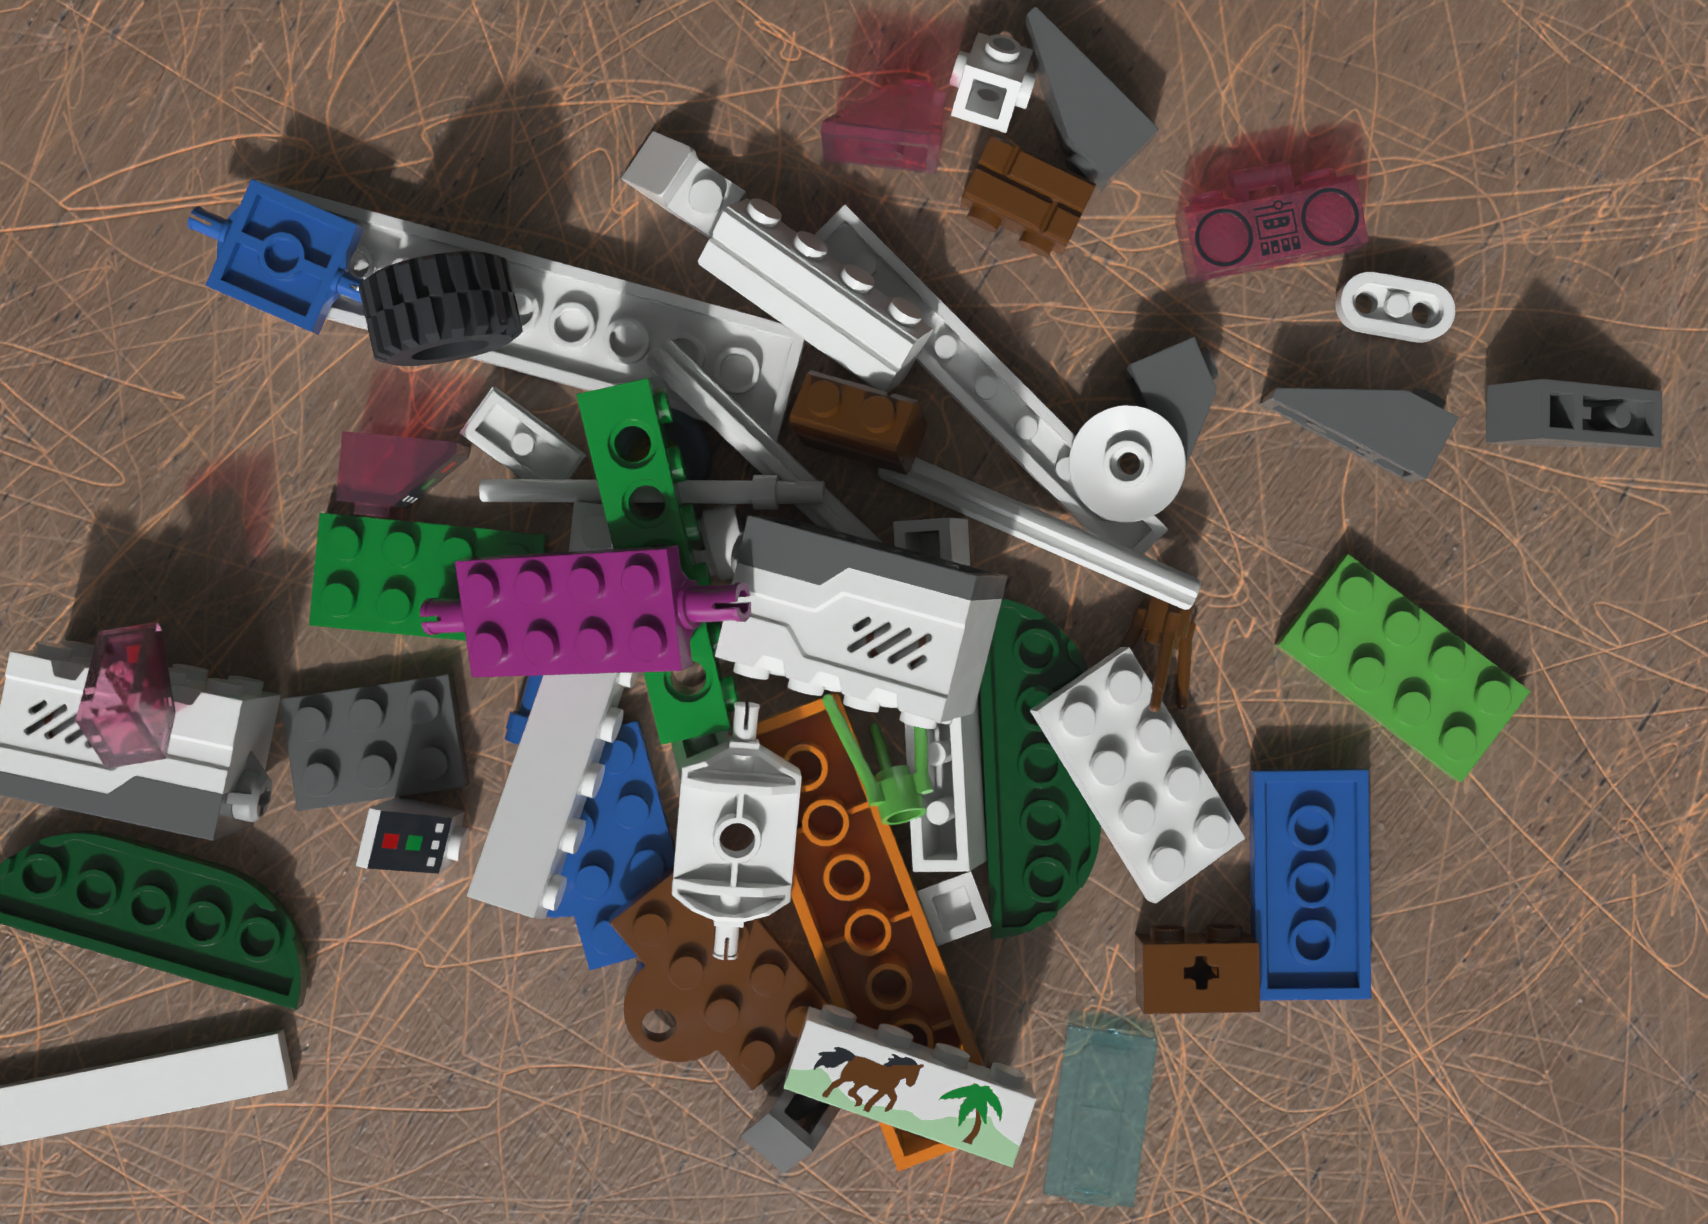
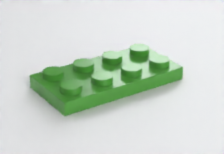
(1402, 667)

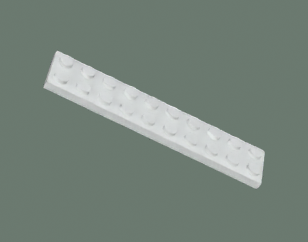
(594, 326)

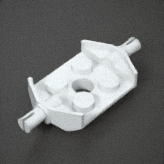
(726, 787)

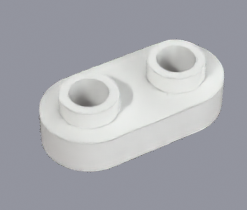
(1392, 307)

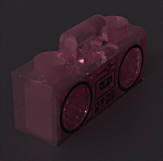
(1294, 227)

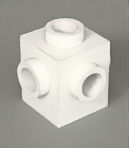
(992, 81)

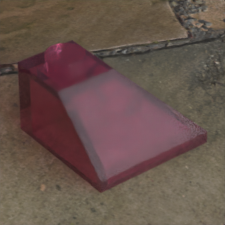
(889, 129)

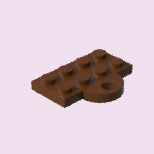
(738, 1006)

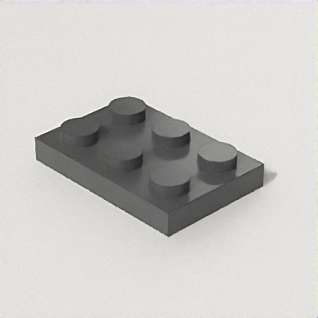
(375, 742)

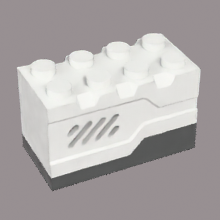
(861, 620)
(202, 789)

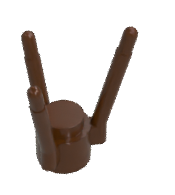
(1170, 629)

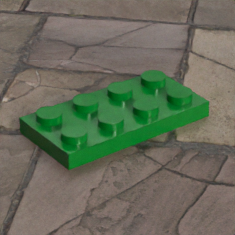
(382, 570)

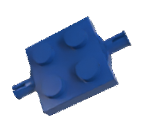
(282, 255)

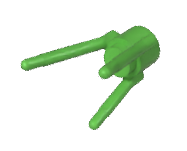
(895, 789)

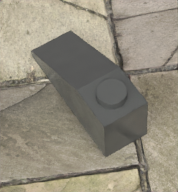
(1090, 115)
(1573, 415)
(1385, 427)

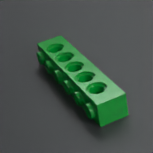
(677, 709)

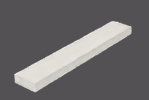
(144, 1087)

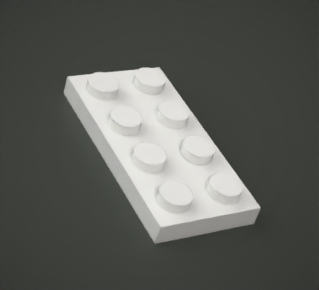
(1137, 774)

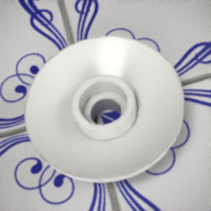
(1097, 470)

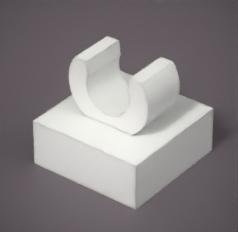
(954, 908)

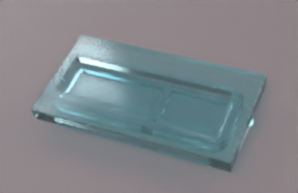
(1100, 1116)

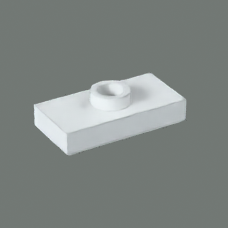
(521, 440)

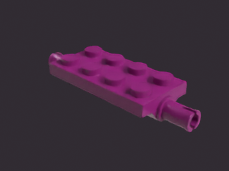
(581, 612)

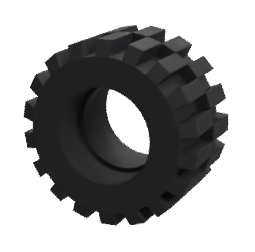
(440, 308)

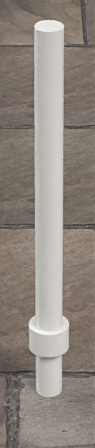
(763, 492)

